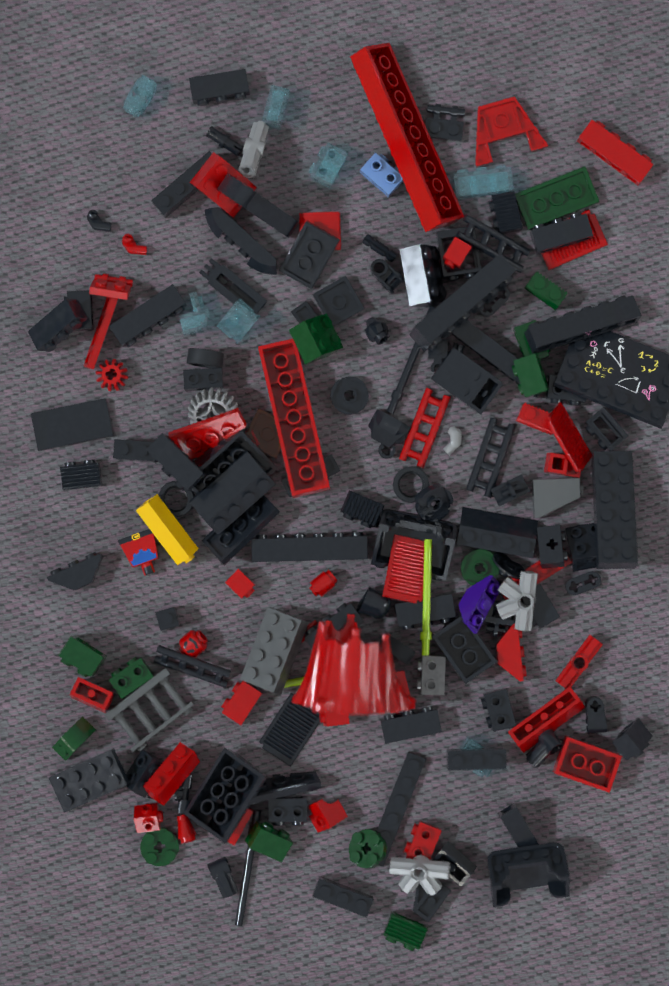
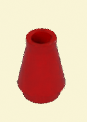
(185, 829)

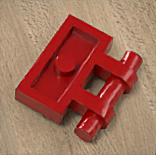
(111, 286)

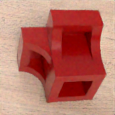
(326, 815)

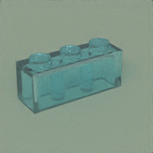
(482, 182)

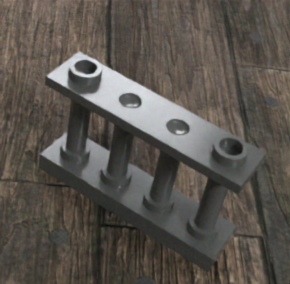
(148, 691)

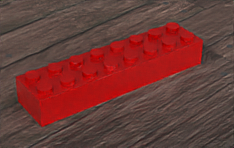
(294, 418)

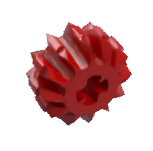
(115, 380)

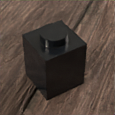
(167, 618)

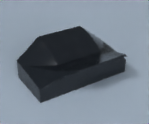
(387, 429)

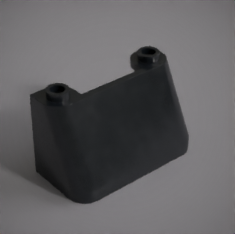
(413, 526)
(528, 868)

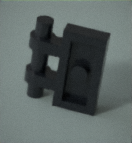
(442, 128)

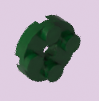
(475, 558)
(358, 843)
(168, 853)

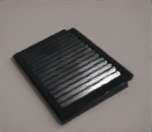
(290, 731)

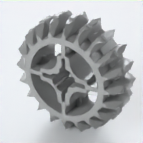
(218, 403)

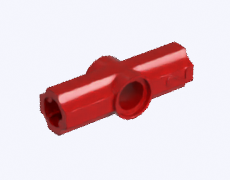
(586, 652)

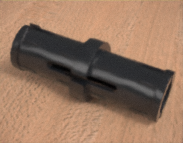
(224, 141)

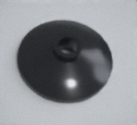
(507, 566)

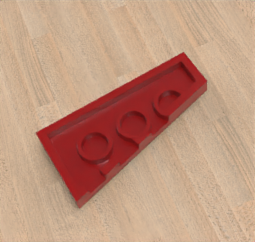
(207, 433)

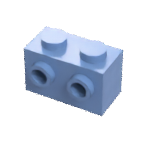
(382, 174)

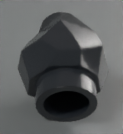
(376, 330)

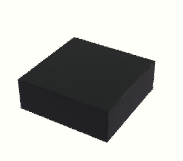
(303, 312)

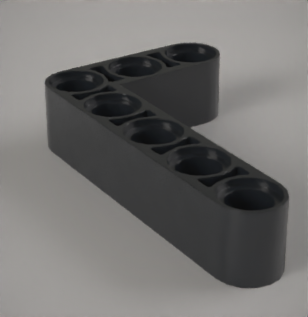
(258, 205)

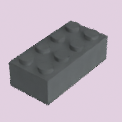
(274, 650)

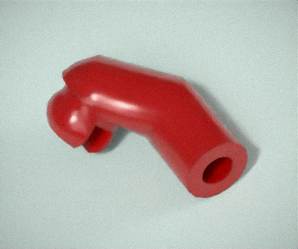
(131, 246)

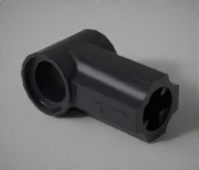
(547, 745)
(222, 875)

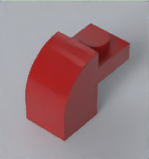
(559, 465)

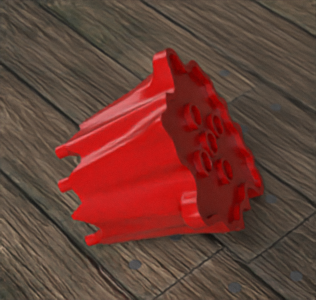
(351, 675)

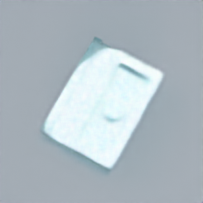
(238, 321)

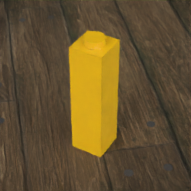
(167, 530)

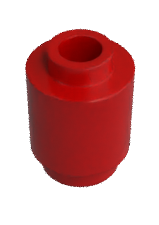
(323, 583)

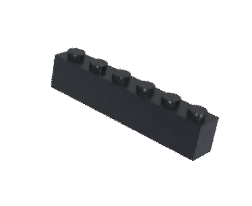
(582, 324)
(309, 549)

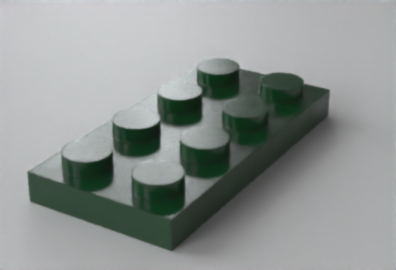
(556, 198)

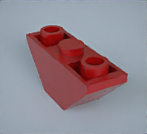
(510, 653)

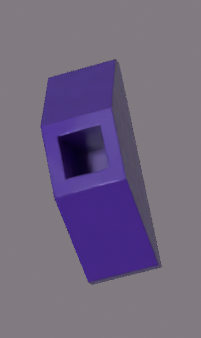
(478, 601)

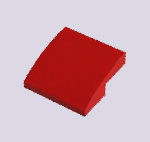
(325, 220)

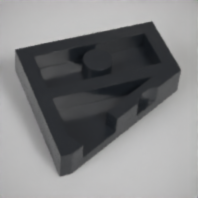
(426, 904)

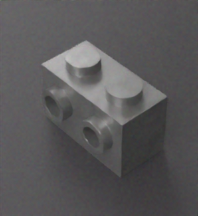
(432, 675)

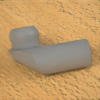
(455, 440)

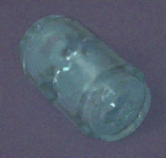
(142, 88)

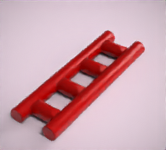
(428, 439)

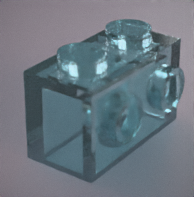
(328, 165)

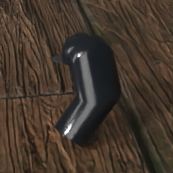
(96, 222)

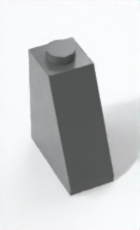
(553, 494)

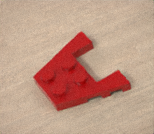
(502, 121)

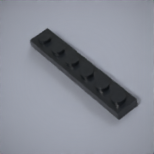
(399, 800)

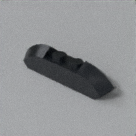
(222, 224)

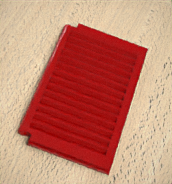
(565, 254)
(569, 437)
(405, 570)

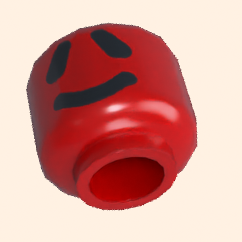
(193, 643)

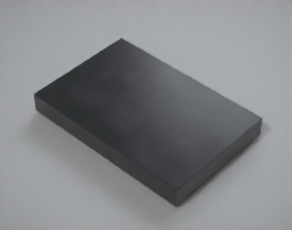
(309, 255)

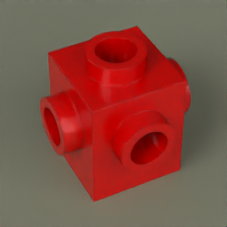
(147, 817)

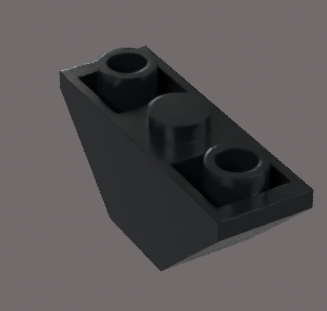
(77, 574)

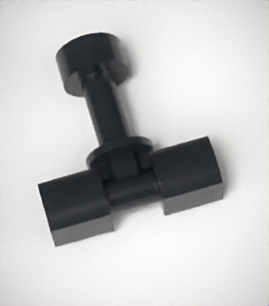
(182, 794)

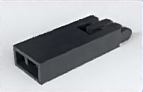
(237, 290)

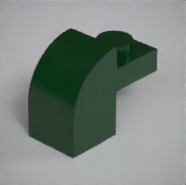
(74, 738)

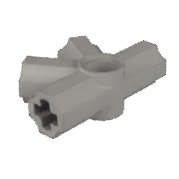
(253, 149)
(514, 604)
(420, 871)

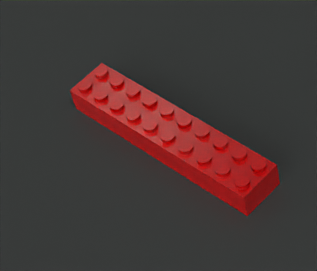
(407, 136)

